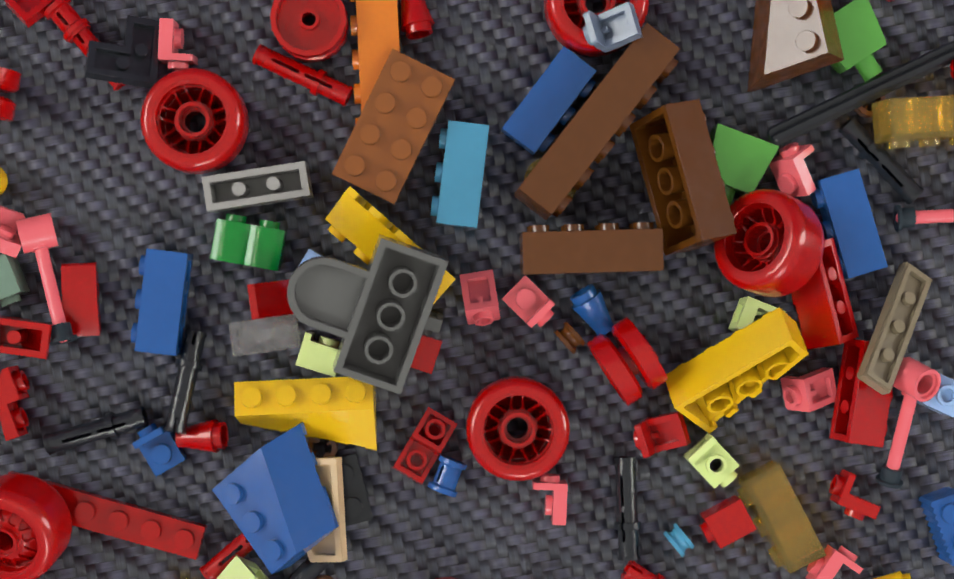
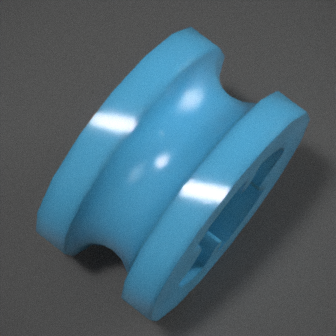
(678, 539)

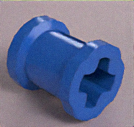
(447, 476)

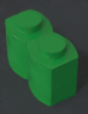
(248, 243)

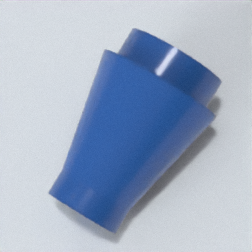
(592, 309)

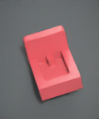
(791, 170)
(831, 563)

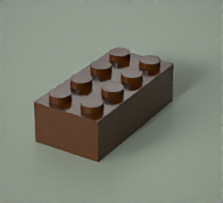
(682, 177)
(591, 250)

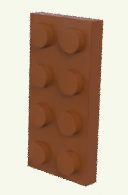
(393, 126)

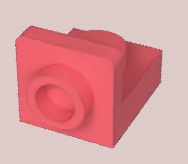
(170, 40)
(9, 235)
(480, 297)
(529, 303)
(809, 390)
(556, 502)

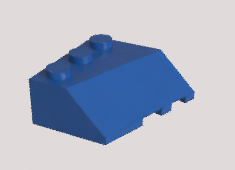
(279, 500)

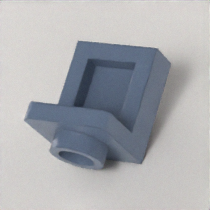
(612, 27)

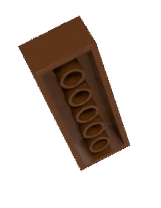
(591, 129)

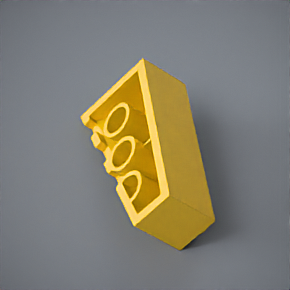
(362, 224)
(735, 369)
(329, 408)

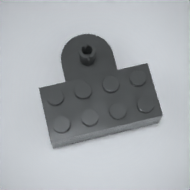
(372, 309)

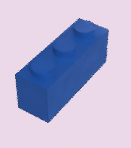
(550, 102)
(850, 222)
(162, 302)

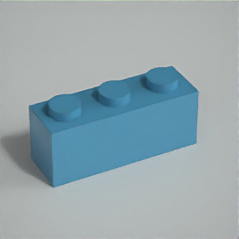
(460, 174)

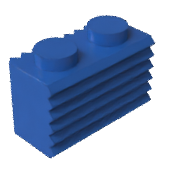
(940, 513)

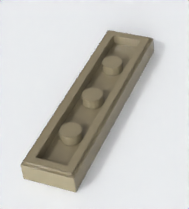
(894, 328)

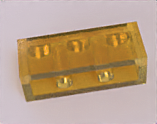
(914, 120)
(780, 517)

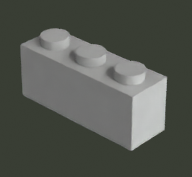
(257, 187)

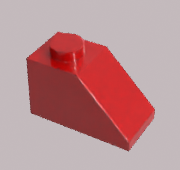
(269, 299)
(24, 337)

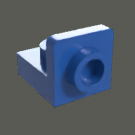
(159, 448)

